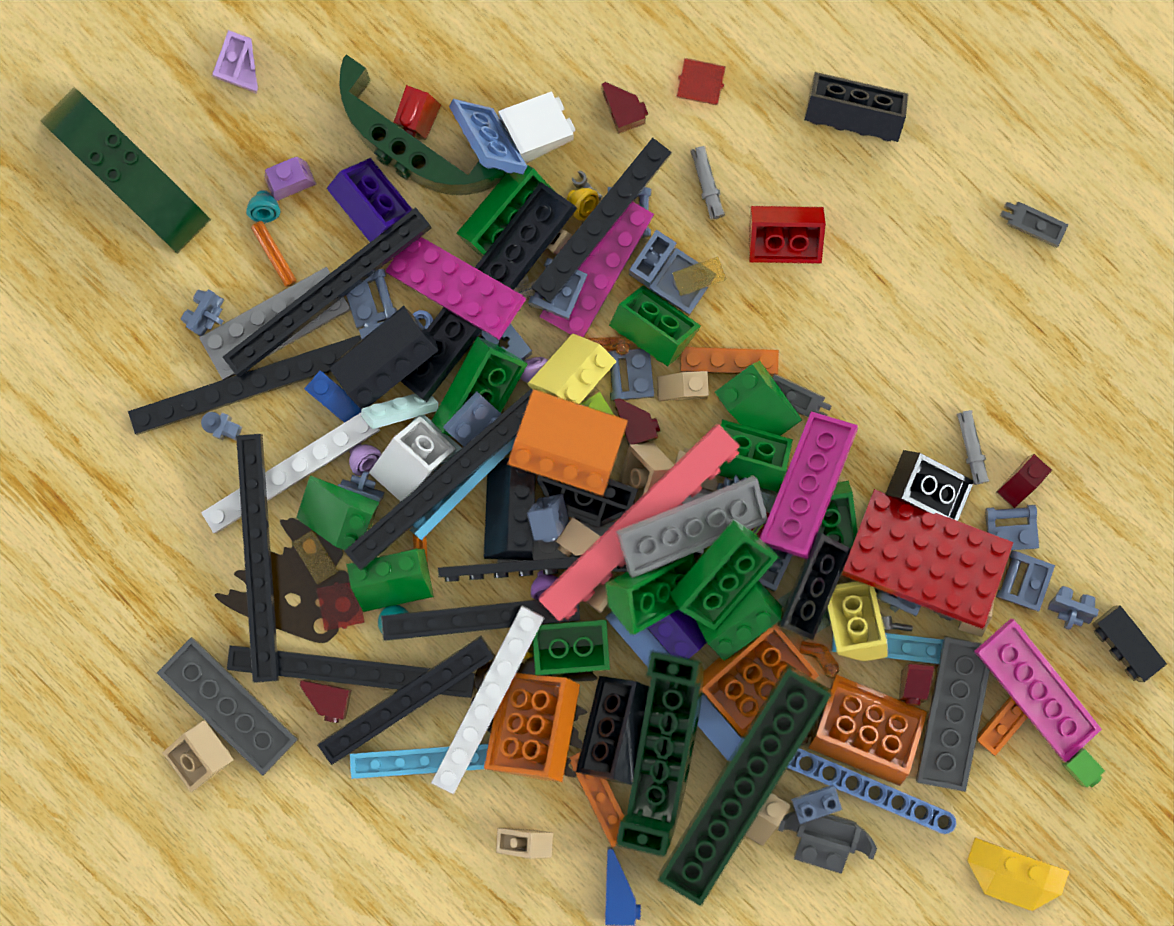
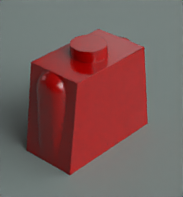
(416, 112)

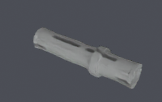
(709, 189)
(973, 449)

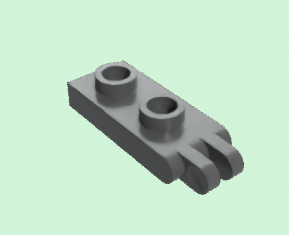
(1035, 223)
(801, 398)

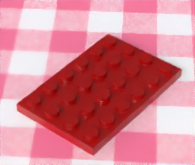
(928, 559)

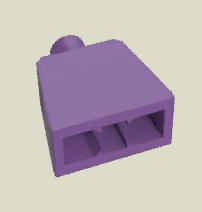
(288, 178)

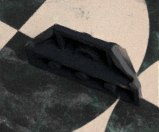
(591, 506)

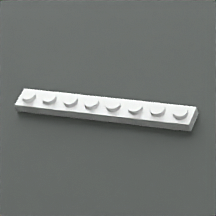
(294, 469)
(487, 699)

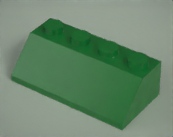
(498, 209)
(486, 370)
(723, 575)
(646, 597)

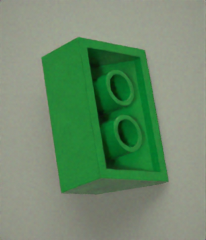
(654, 325)
(759, 455)
(391, 580)
(745, 622)
(571, 647)

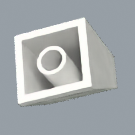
(537, 126)
(411, 458)

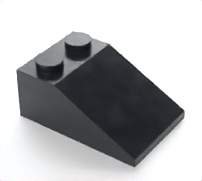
(929, 485)

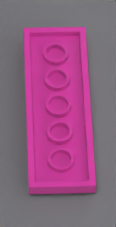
(603, 270)
(457, 286)
(809, 484)
(1038, 690)

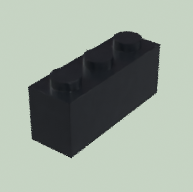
(1128, 644)

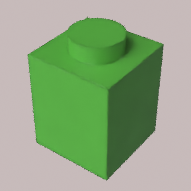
(1084, 769)

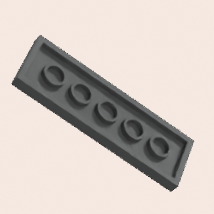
(227, 706)
(953, 716)

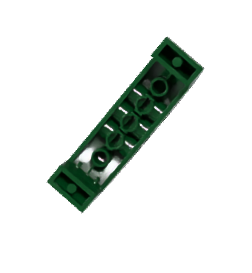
(371, 125)
(125, 169)
(663, 753)

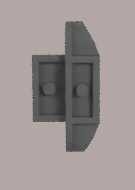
(828, 840)

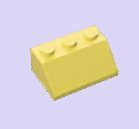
(573, 369)
(857, 622)

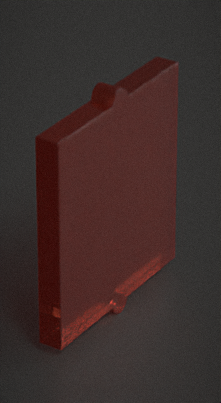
(701, 81)
(339, 606)

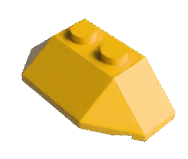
(1015, 876)

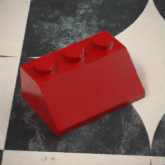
(786, 234)

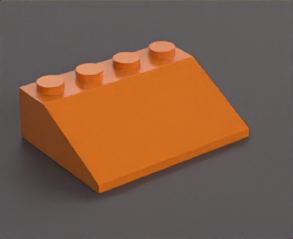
(568, 442)
(747, 677)
(533, 727)
(868, 730)

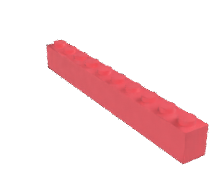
(667, 493)

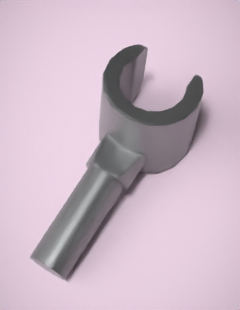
(583, 184)
(887, 624)

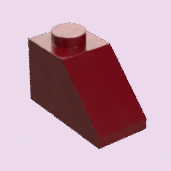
(624, 107)
(640, 425)
(1024, 480)
(915, 684)
(327, 700)

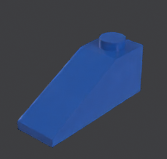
(332, 397)
(620, 899)

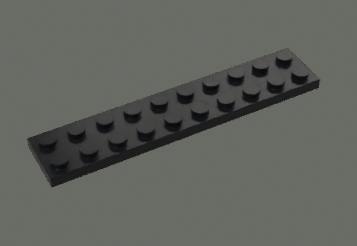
(506, 262)

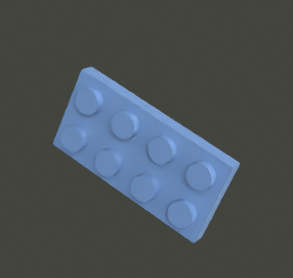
(488, 137)

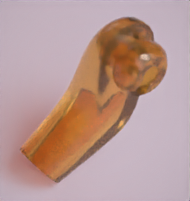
(615, 343)
(822, 656)

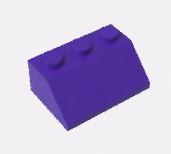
(368, 198)
(678, 634)

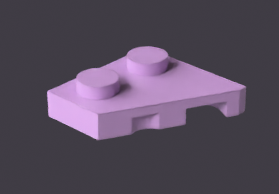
(237, 62)

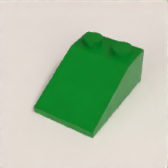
(758, 401)
(336, 512)
(840, 517)

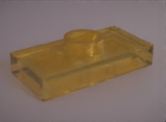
(699, 276)
(315, 557)

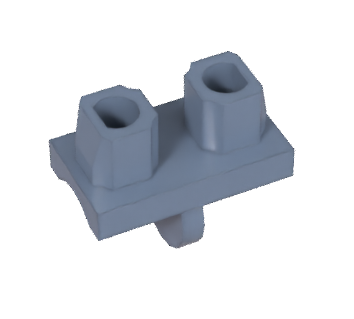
(205, 314)
(220, 425)
(363, 486)
(1073, 611)
(816, 804)

